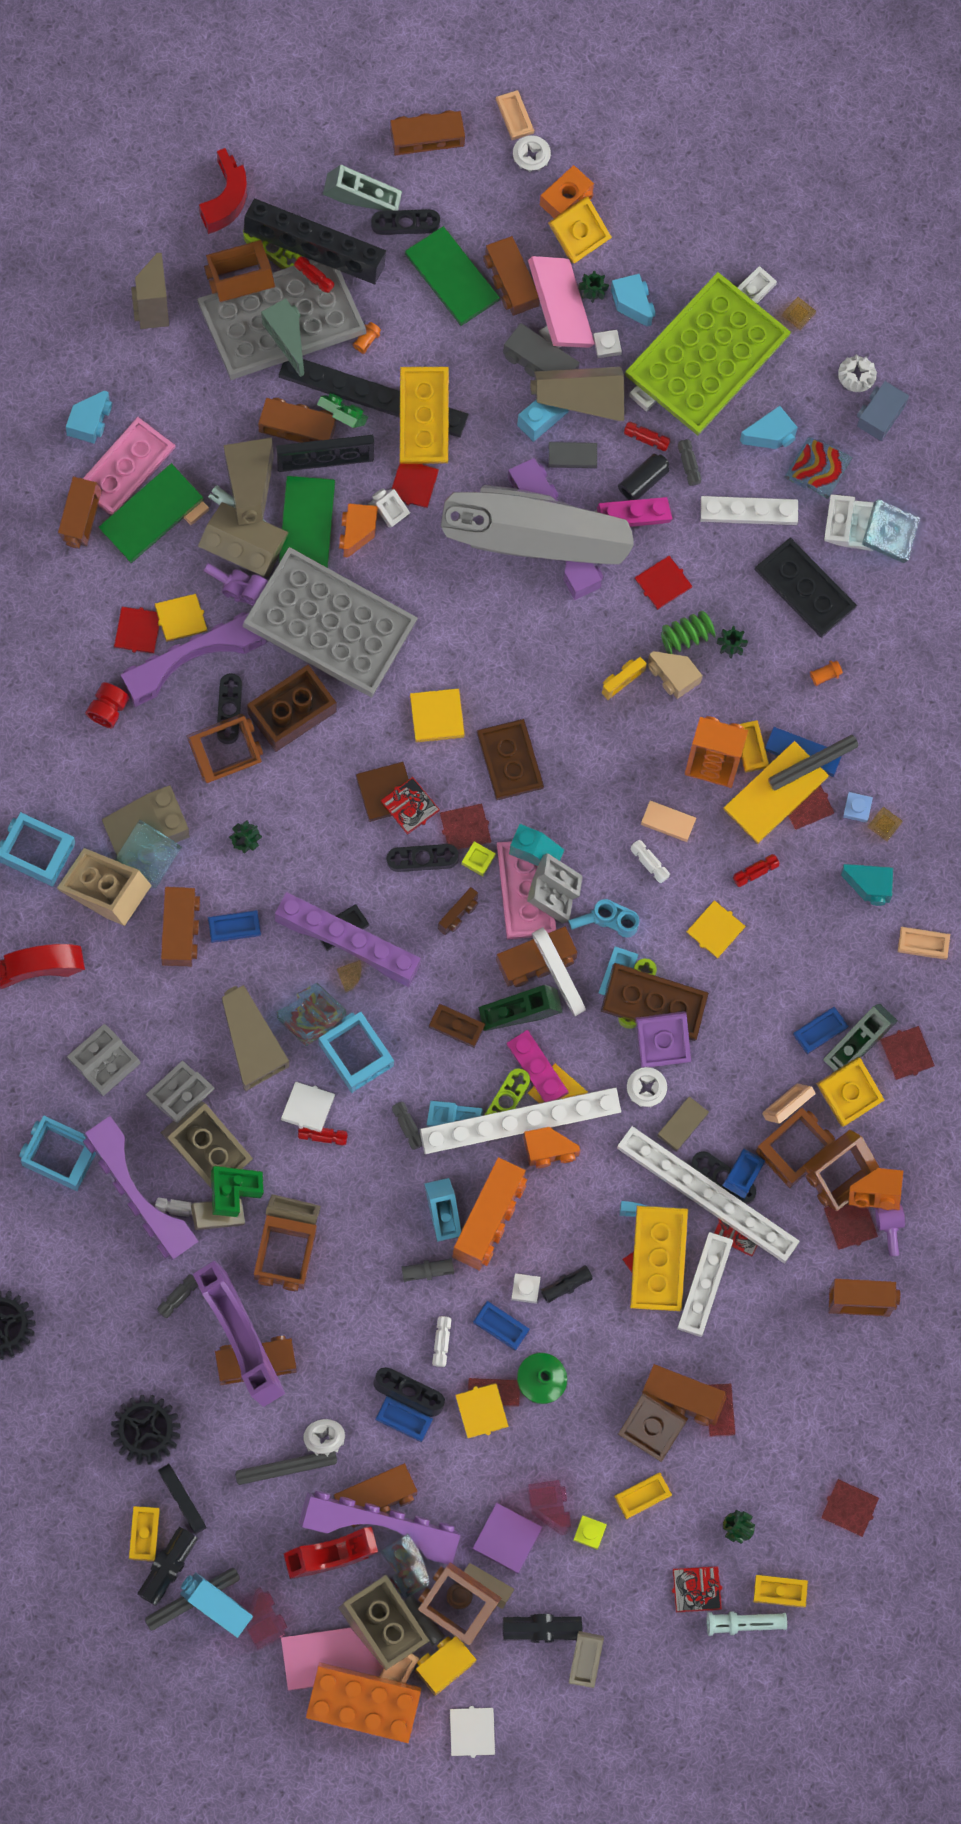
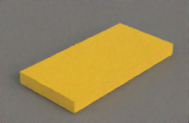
(424, 415)
(760, 808)
(659, 1258)

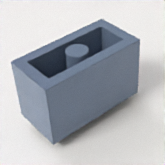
(882, 411)

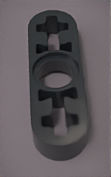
(411, 214)
(223, 691)
(430, 865)
(722, 1168)
(419, 1388)
(182, 1498)

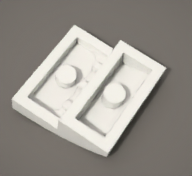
(847, 521)

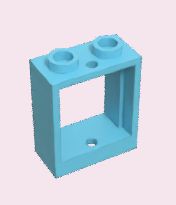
(58, 860)
(366, 1074)
(29, 1150)
(215, 1604)

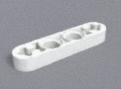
(558, 971)

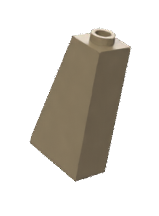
(582, 390)
(249, 476)
(253, 1042)

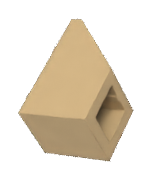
(676, 671)

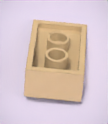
(105, 886)

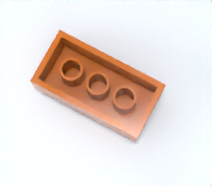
(716, 751)
(488, 1214)
(363, 1702)

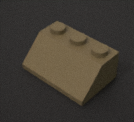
(150, 295)
(247, 545)

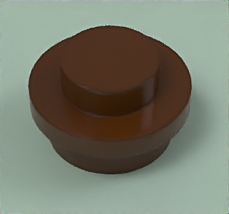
(459, 1596)

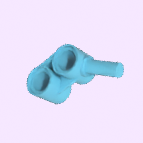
(618, 914)

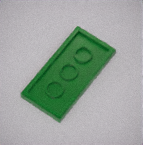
(452, 276)
(151, 513)
(308, 517)

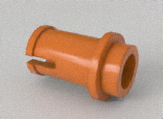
(364, 341)
(826, 672)

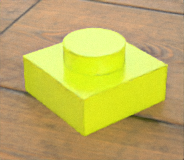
(478, 859)
(590, 1532)

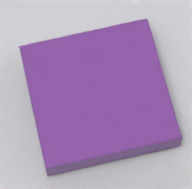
(663, 1039)
(507, 1538)

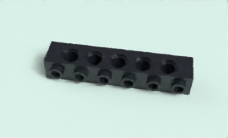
(314, 241)

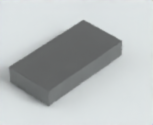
(572, 455)

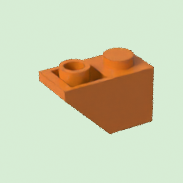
(360, 527)
(547, 1145)
(878, 1190)

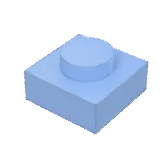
(857, 807)

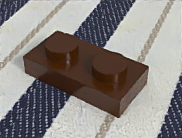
(452, 919)
(456, 1025)

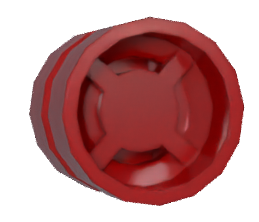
(108, 703)

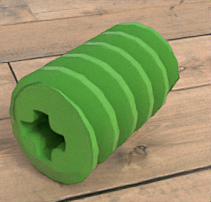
(687, 631)

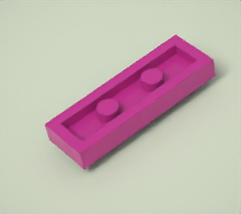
(639, 512)
(537, 1066)

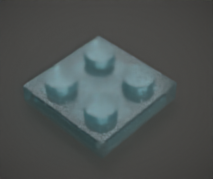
(891, 531)
(149, 852)

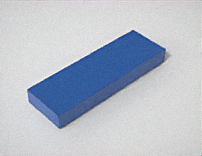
(781, 739)

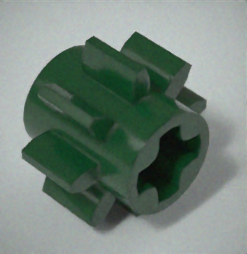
(593, 286)
(725, 642)
(245, 836)
(738, 1526)

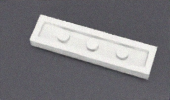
(749, 510)
(705, 1284)

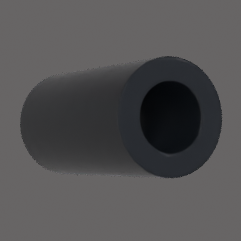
(644, 477)

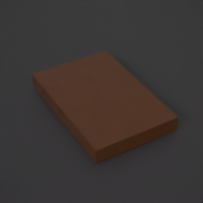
(510, 759)

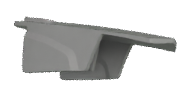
(535, 526)

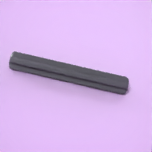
(813, 762)
(284, 1467)
(182, 1605)

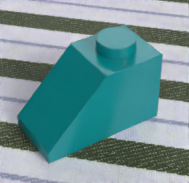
(533, 845)
(870, 882)

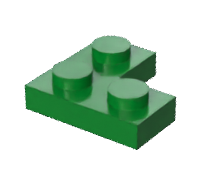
(351, 416)
(231, 1183)

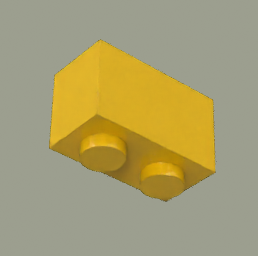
(445, 1664)

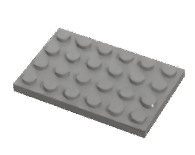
(246, 343)
(330, 622)

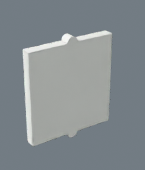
(308, 1107)
(472, 1732)

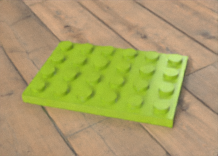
(707, 353)

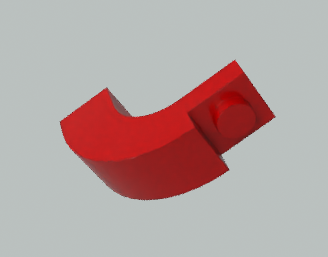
(228, 205)
(40, 961)
(331, 1555)

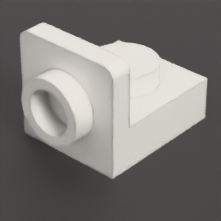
(389, 506)

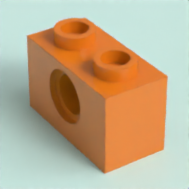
(572, 183)

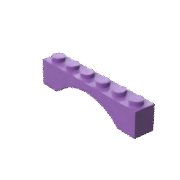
(578, 576)
(146, 680)
(376, 952)
(170, 1232)
(251, 1356)
(328, 1514)

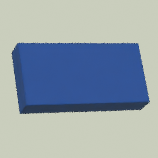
(234, 926)
(820, 1030)
(743, 1173)
(501, 1325)
(404, 1419)

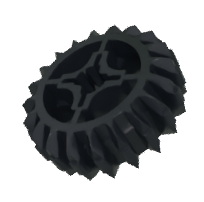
(12, 1321)
(134, 1450)

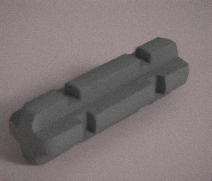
(689, 462)
(407, 1125)
(177, 1297)

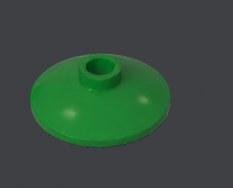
(530, 1379)

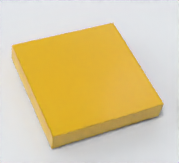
(579, 230)
(437, 715)
(850, 1091)

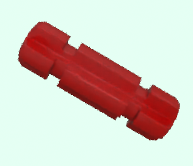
(314, 274)
(647, 436)
(756, 870)
(326, 1135)

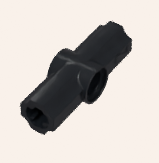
(167, 1566)
(541, 1627)

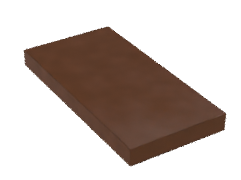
(641, 994)

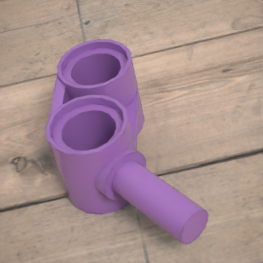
(238, 584)
(890, 1222)

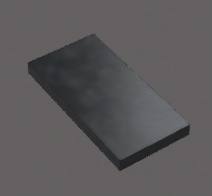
(325, 453)
(805, 587)

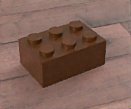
(291, 708)

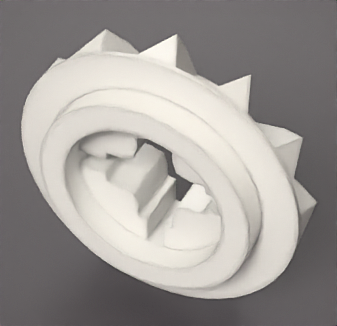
(535, 144)
(850, 380)
(647, 1076)
(318, 1430)

